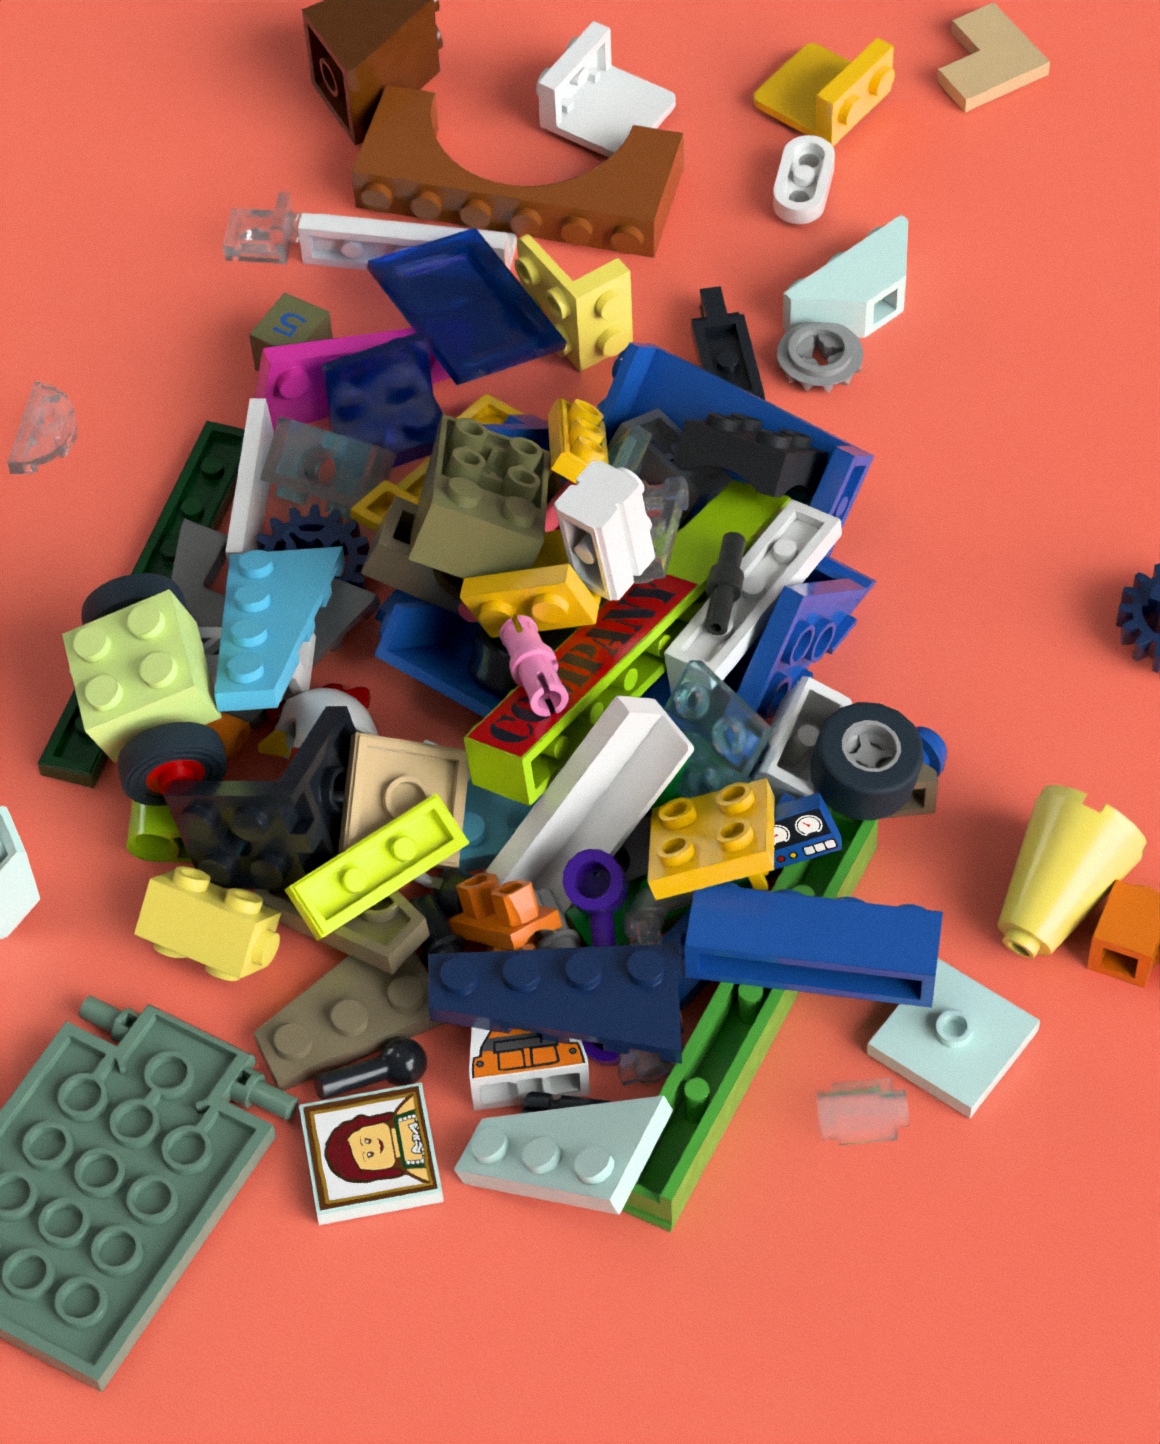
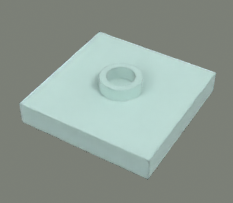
(958, 1044)

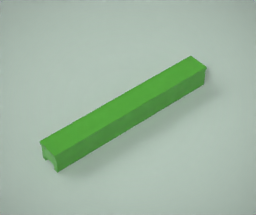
(732, 1045)

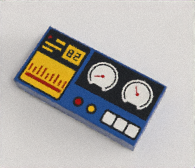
(803, 831)

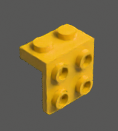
(826, 92)
(546, 593)

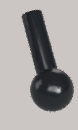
(399, 1062)

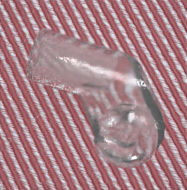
(648, 915)

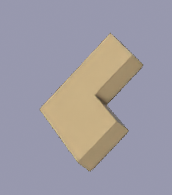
(998, 62)

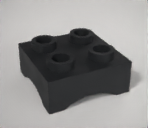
(762, 457)

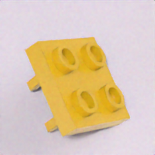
(712, 839)

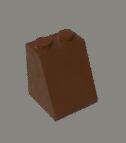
(364, 47)

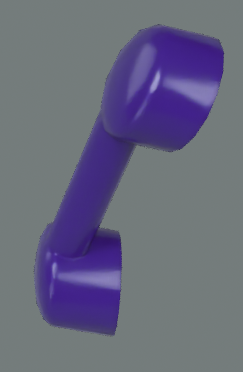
(599, 900)

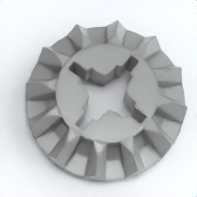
(833, 341)

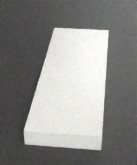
(250, 491)

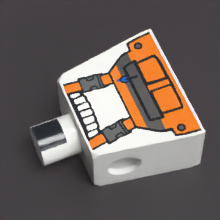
(520, 1062)

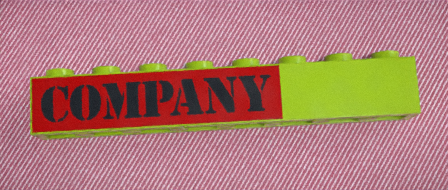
(617, 656)

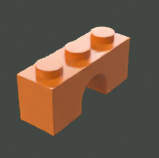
(1127, 934)

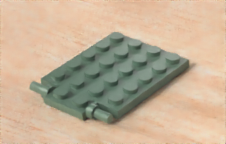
(119, 1178)

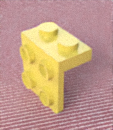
(587, 312)

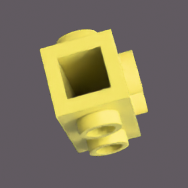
(208, 923)

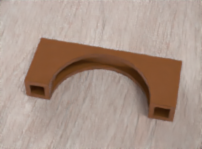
(608, 208)

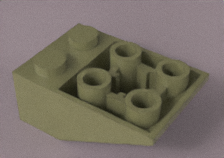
(480, 502)

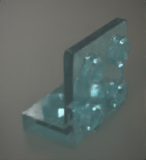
(720, 726)

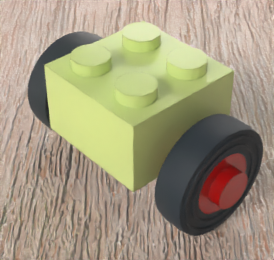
(146, 685)

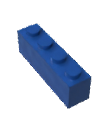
(813, 944)

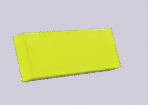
(376, 866)

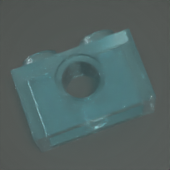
(302, 448)

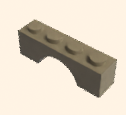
(389, 564)

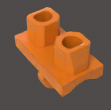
(501, 915)

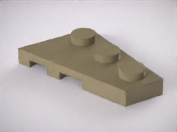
(379, 936)
(344, 1019)

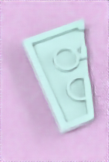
(567, 1154)

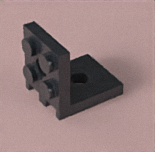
(286, 823)

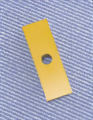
(575, 437)

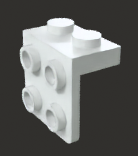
(595, 101)

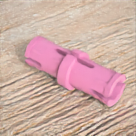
(533, 666)

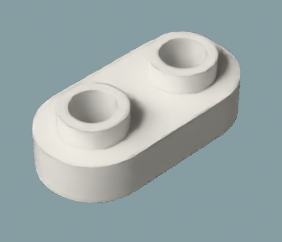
(803, 179)

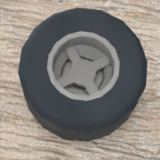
(866, 761)

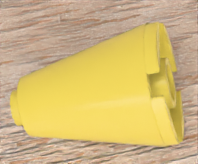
(1064, 869)

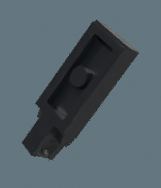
(725, 343)

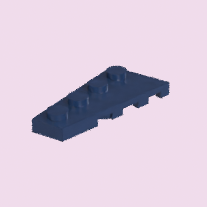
(582, 993)

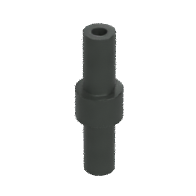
(724, 583)

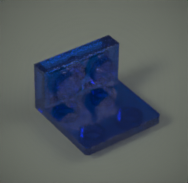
(385, 397)

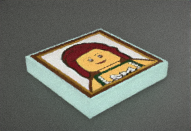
(370, 1153)

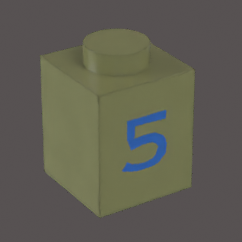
(289, 323)

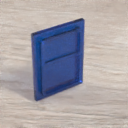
(466, 305)

